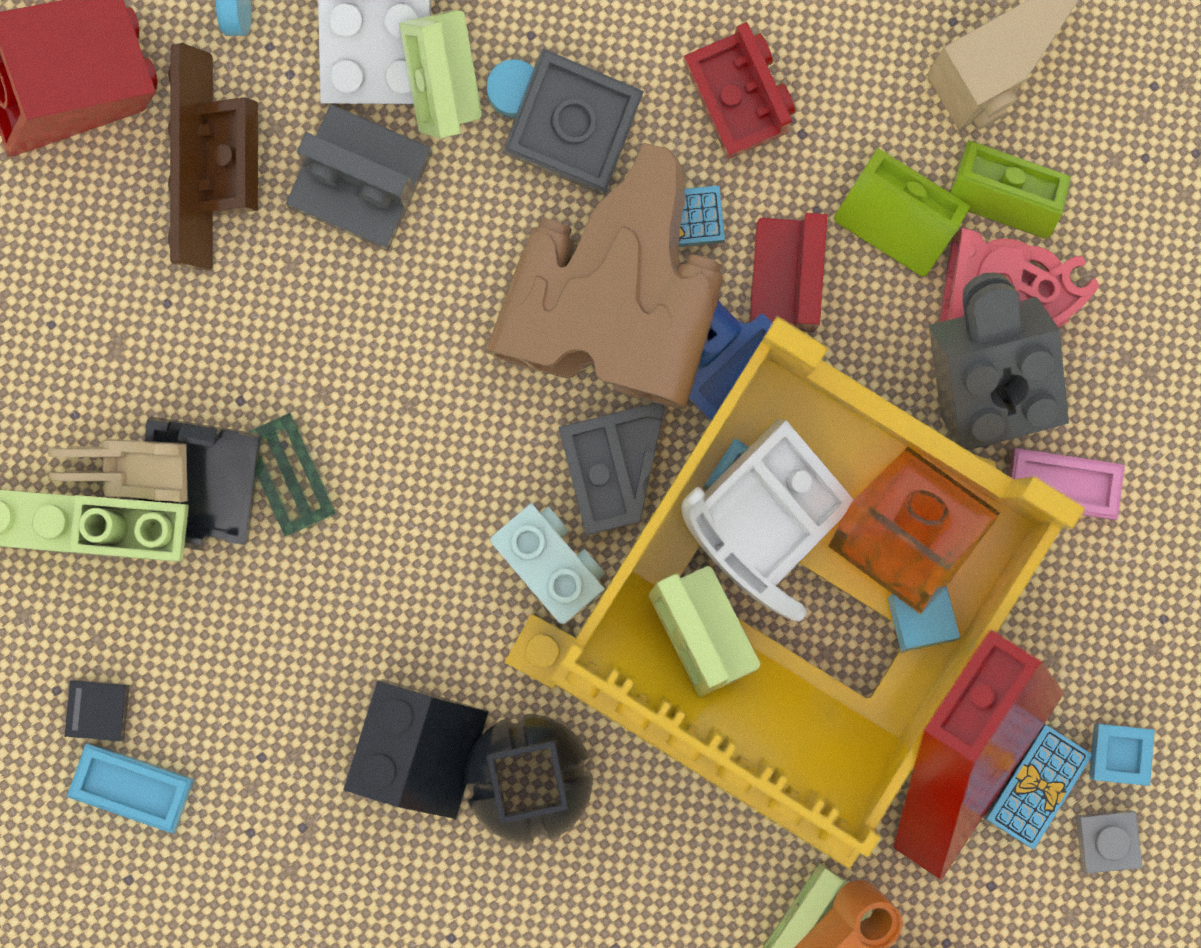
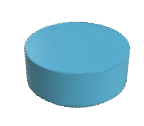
(234, 17)
(507, 86)

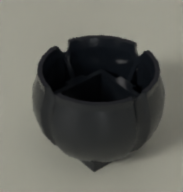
(512, 739)

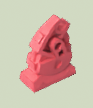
(973, 256)

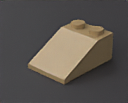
(988, 65)

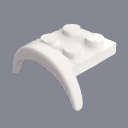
(365, 51)
(767, 515)

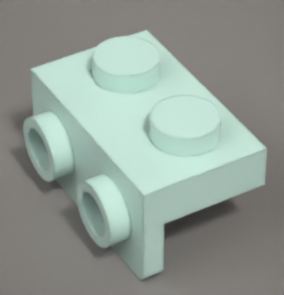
(547, 564)

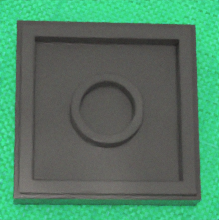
(572, 121)

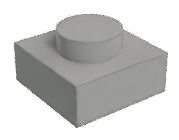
(1109, 841)

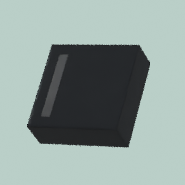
(97, 710)

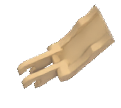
(132, 468)

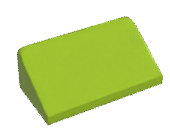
(1010, 189)

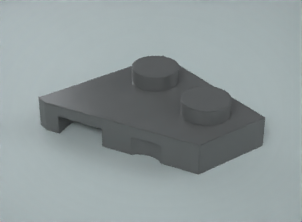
(612, 465)

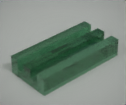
(307, 517)

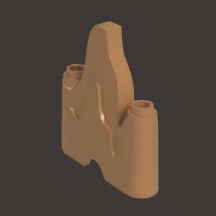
(619, 295)

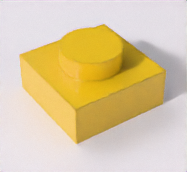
(539, 650)

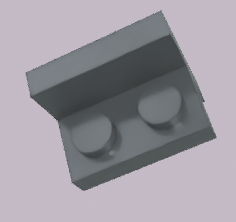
(358, 176)

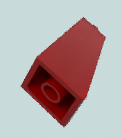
(69, 71)

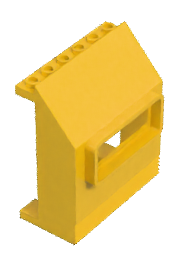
(789, 731)

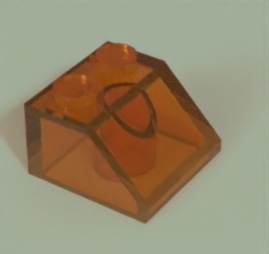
(913, 529)

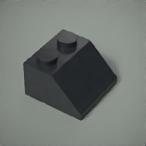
(414, 750)

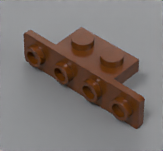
(209, 157)

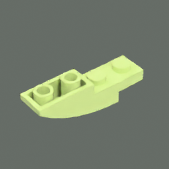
(93, 525)

